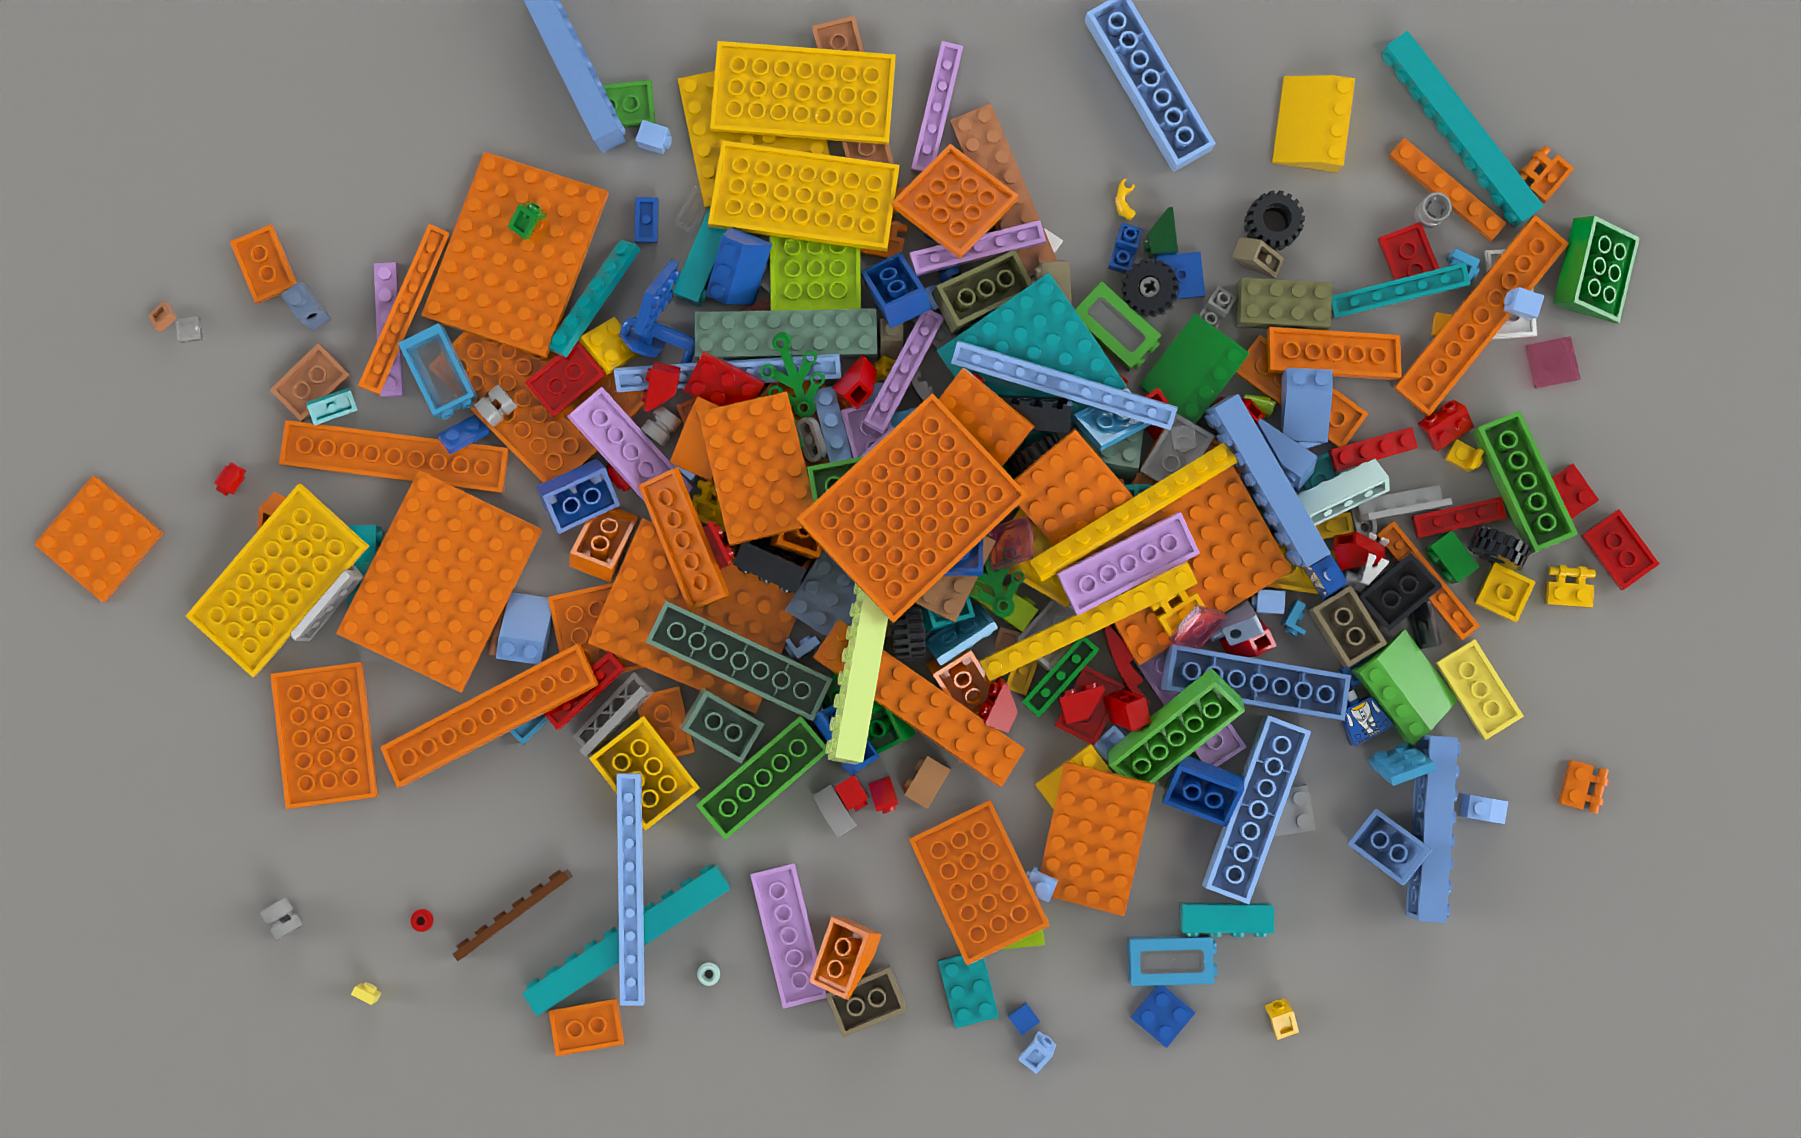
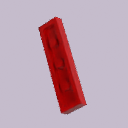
(1372, 448)
(1458, 517)
(605, 672)

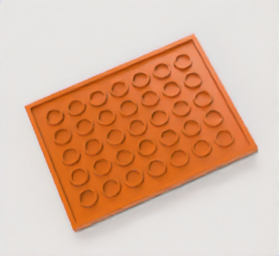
(510, 284)
(540, 441)
(912, 507)
(1233, 562)
(439, 581)
(644, 585)

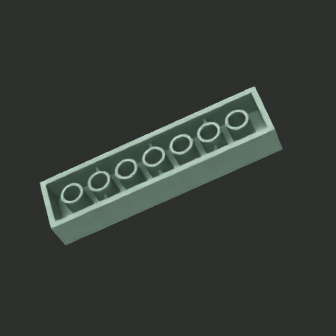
(750, 333)
(739, 660)

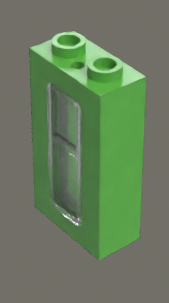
(1117, 327)

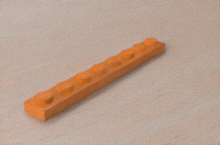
(403, 309)

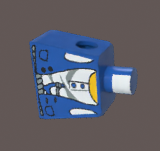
(1326, 577)
(1363, 719)

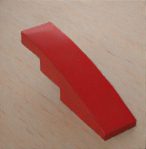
(1121, 659)

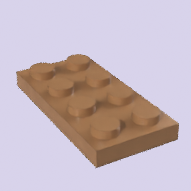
(951, 592)

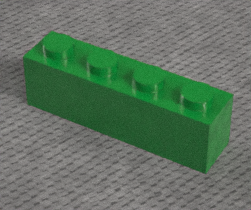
(1060, 676)

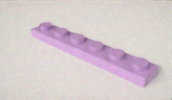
(937, 105)
(989, 246)
(386, 290)
(903, 371)

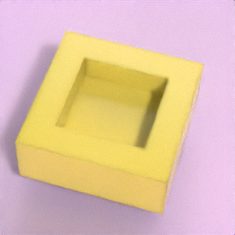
(366, 992)

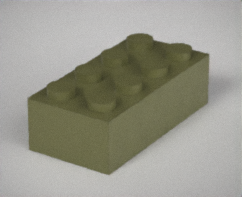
(980, 290)
(1283, 304)

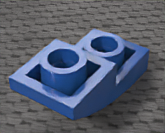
(1125, 248)

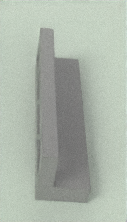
(1401, 503)
(327, 604)
(617, 718)

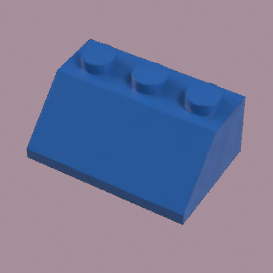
(738, 268)
(578, 495)
(822, 722)

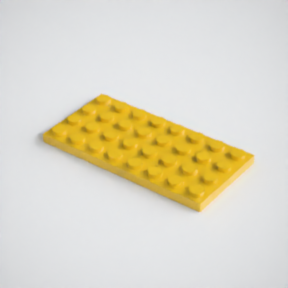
(803, 92)
(804, 196)
(276, 580)

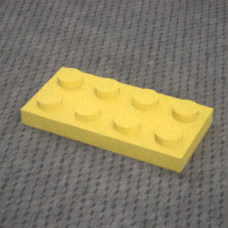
(1479, 689)

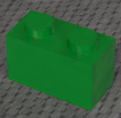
(1451, 557)

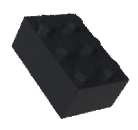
(772, 564)
(1399, 590)

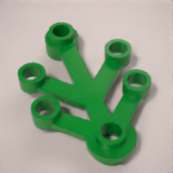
(794, 379)
(994, 579)

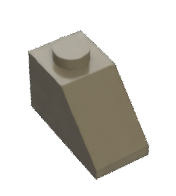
(1258, 257)
(891, 340)

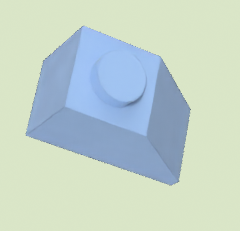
(1483, 808)

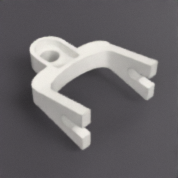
(1367, 573)

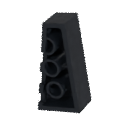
(1044, 413)

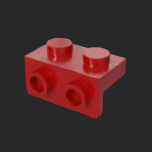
(1446, 424)

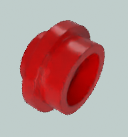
(427, 915)

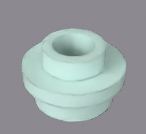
(702, 977)

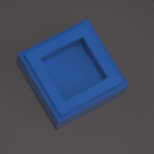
(1023, 1018)

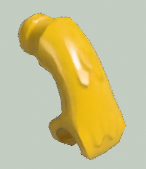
(1122, 207)

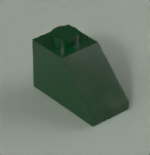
(1162, 236)

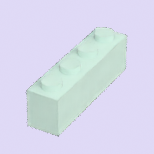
(1345, 491)

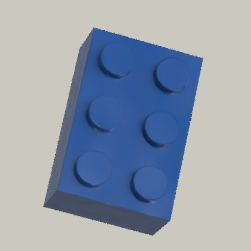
(896, 290)
(1203, 790)

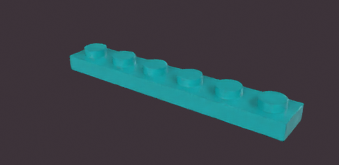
(1400, 290)
(593, 297)

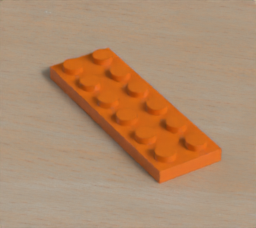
(1340, 351)
(1344, 414)
(683, 539)

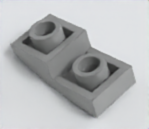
(1217, 307)
(921, 388)
(834, 810)

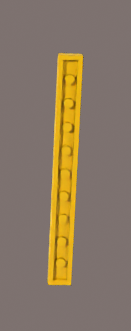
(1132, 511)
(1088, 622)

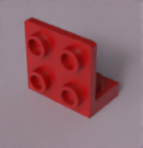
(722, 553)

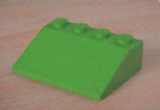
(1405, 687)

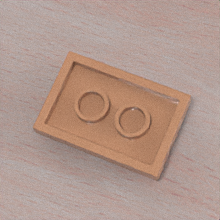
(310, 379)

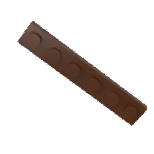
(503, 918)

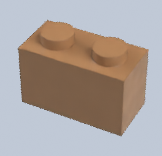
(926, 782)

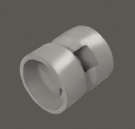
(1433, 210)
(490, 411)
(661, 425)
(277, 911)

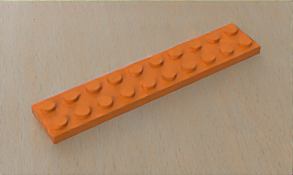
(1479, 316)
(392, 456)
(931, 712)
(489, 715)

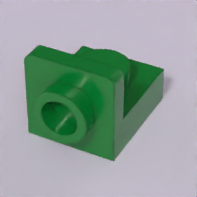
(525, 219)

